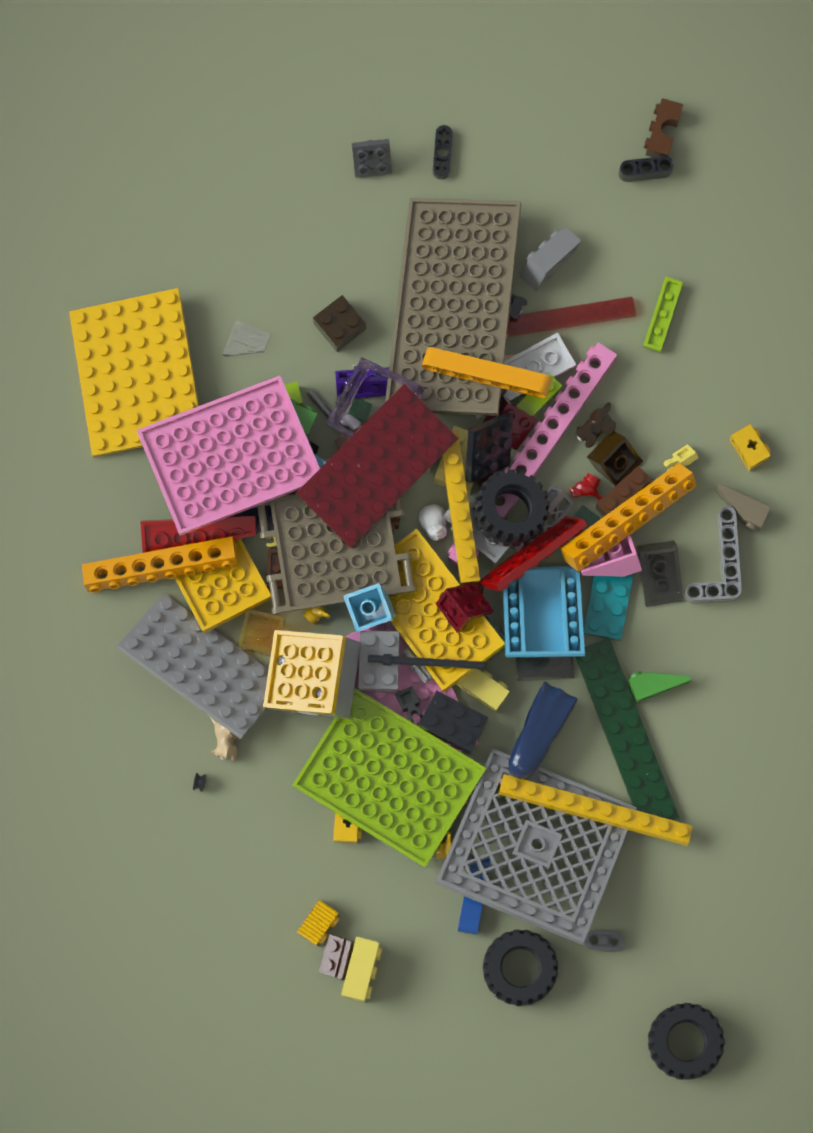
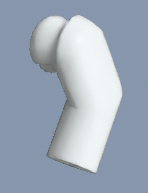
(351, 421)

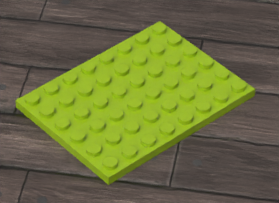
(389, 778)

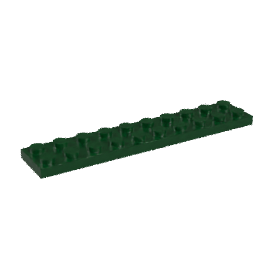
(625, 731)

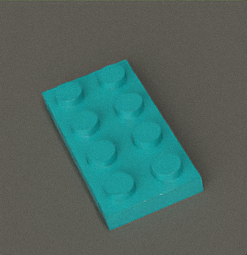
(608, 606)

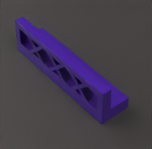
(372, 385)

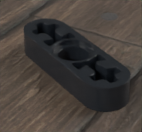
(436, 164)

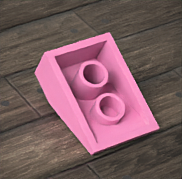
(617, 561)

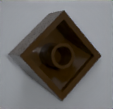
(614, 458)

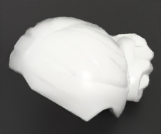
(432, 521)

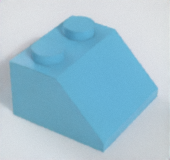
(369, 607)

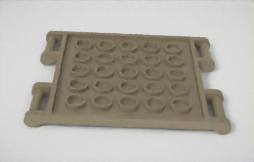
(320, 566)

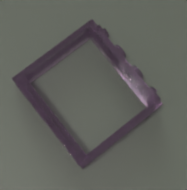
(352, 386)

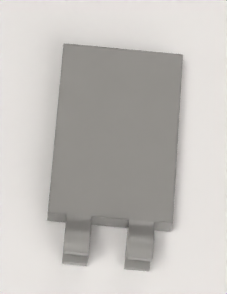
(482, 544)

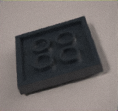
(489, 447)

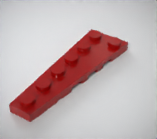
(164, 534)

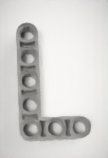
(725, 563)

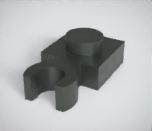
(408, 702)

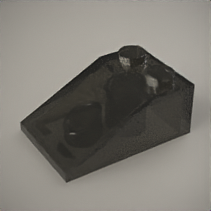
(660, 573)
(544, 668)

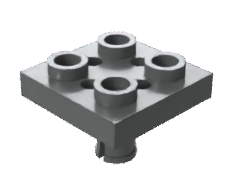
(370, 154)

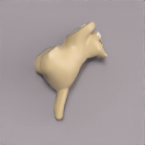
(225, 743)

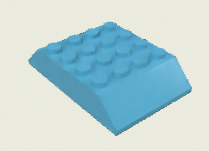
(544, 614)

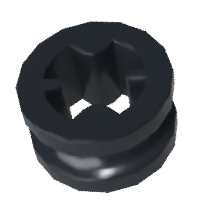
(199, 782)

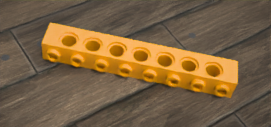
(628, 517)
(150, 560)

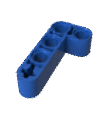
(471, 909)

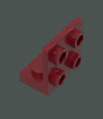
(522, 421)
(462, 604)

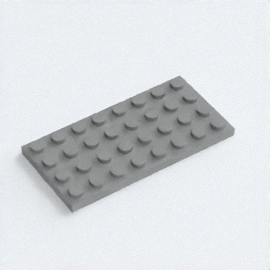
(198, 665)

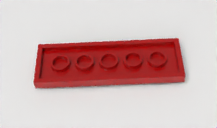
(532, 553)

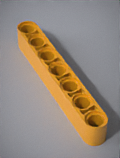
(487, 372)

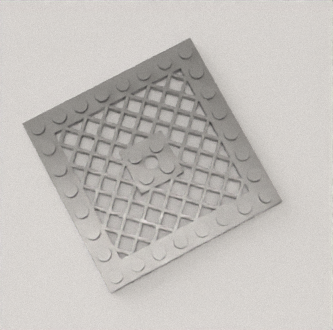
(504, 900)

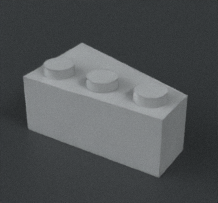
(549, 257)

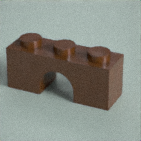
(667, 114)
(623, 491)

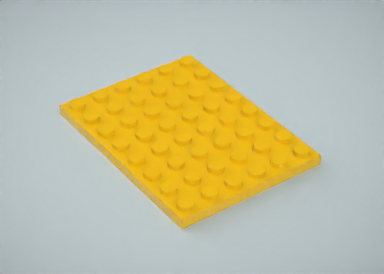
(132, 367)

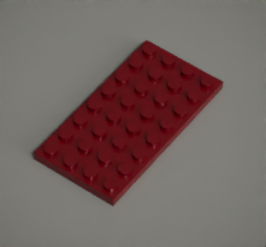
(377, 465)

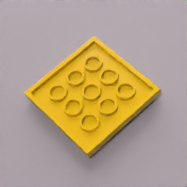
(224, 593)

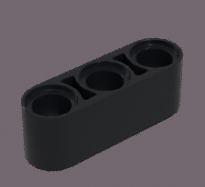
(653, 163)

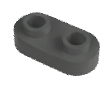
(604, 939)

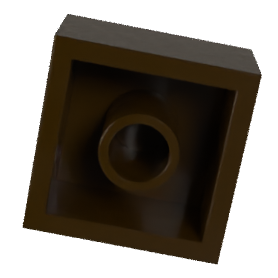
(339, 323)

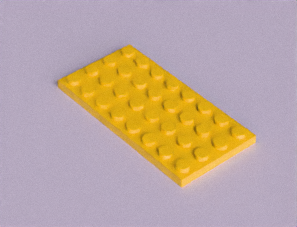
(425, 625)

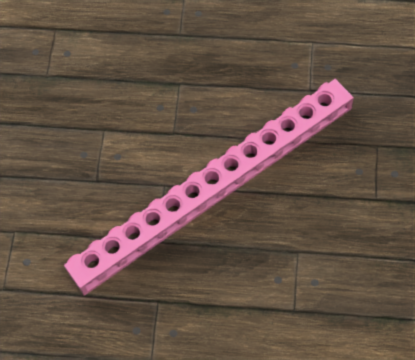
(605, 358)

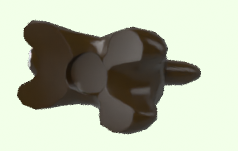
(598, 423)

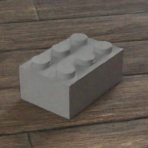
(376, 676)

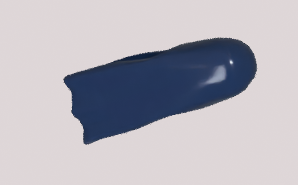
(541, 727)

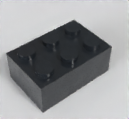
(453, 722)

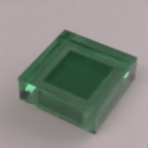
(360, 409)

